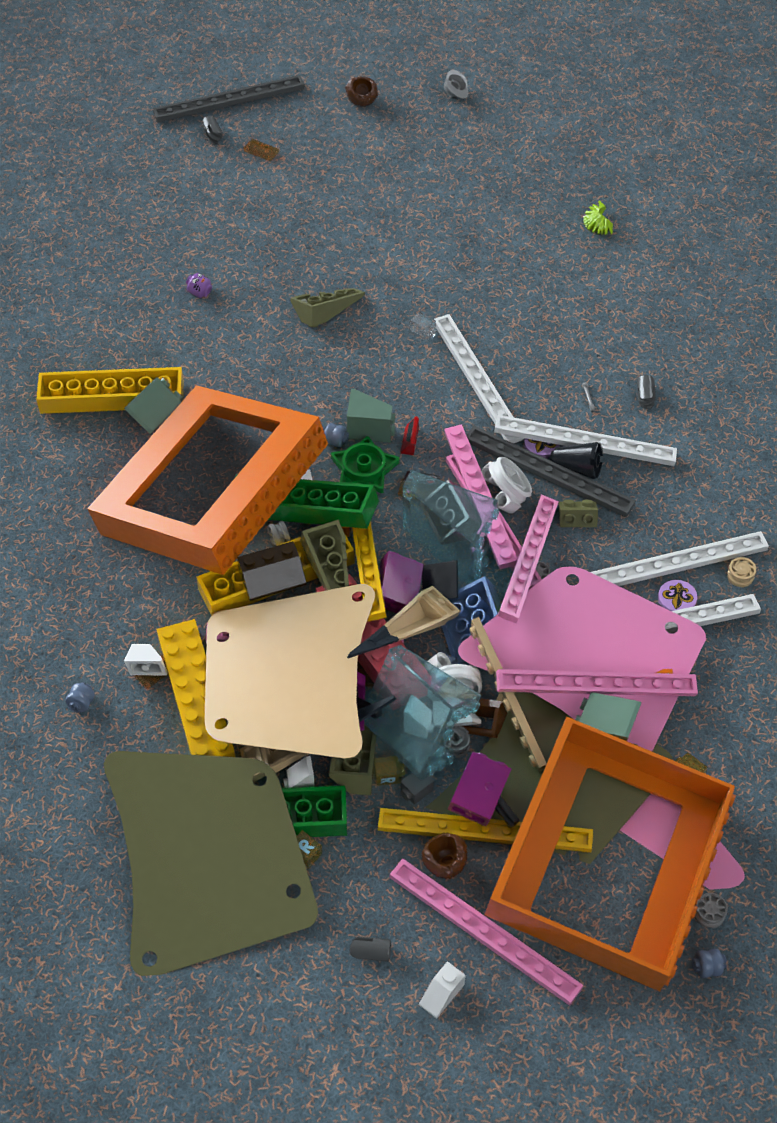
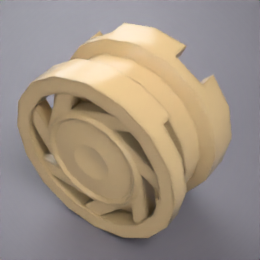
(740, 572)

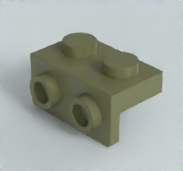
(578, 513)

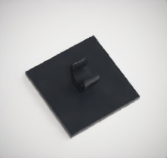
(442, 577)

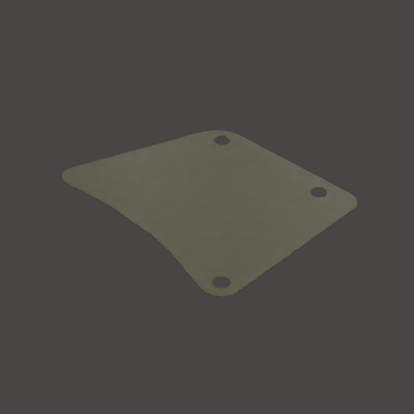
(600, 801)
(206, 856)

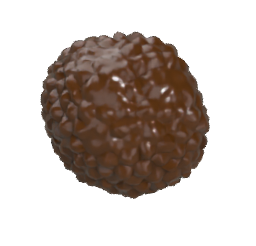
(361, 91)
(445, 855)

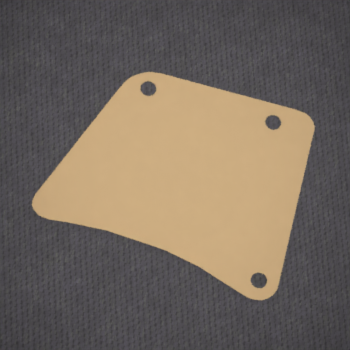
(288, 673)

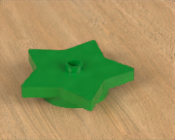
(365, 464)

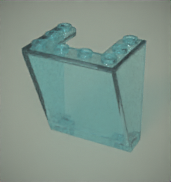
(449, 522)
(424, 711)

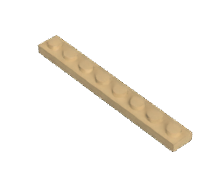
(510, 702)

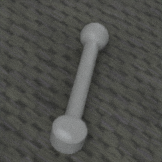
(585, 386)

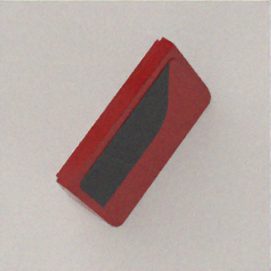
(410, 437)

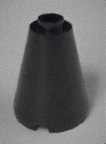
(580, 458)

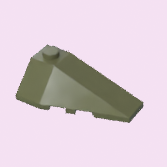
(322, 308)
(327, 554)
(357, 771)

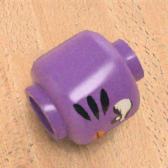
(198, 285)

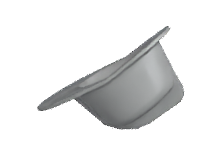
(456, 84)

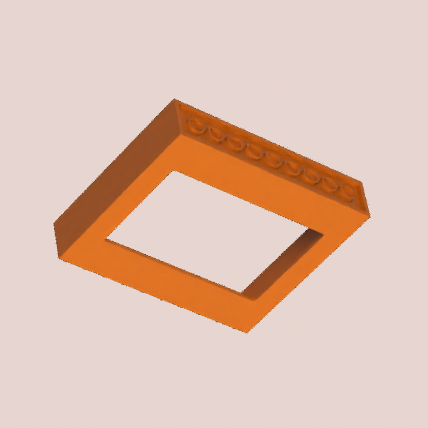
(242, 506)
(680, 877)

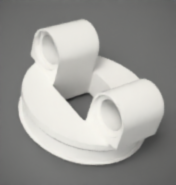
(510, 480)
(466, 674)

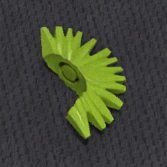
(596, 221)

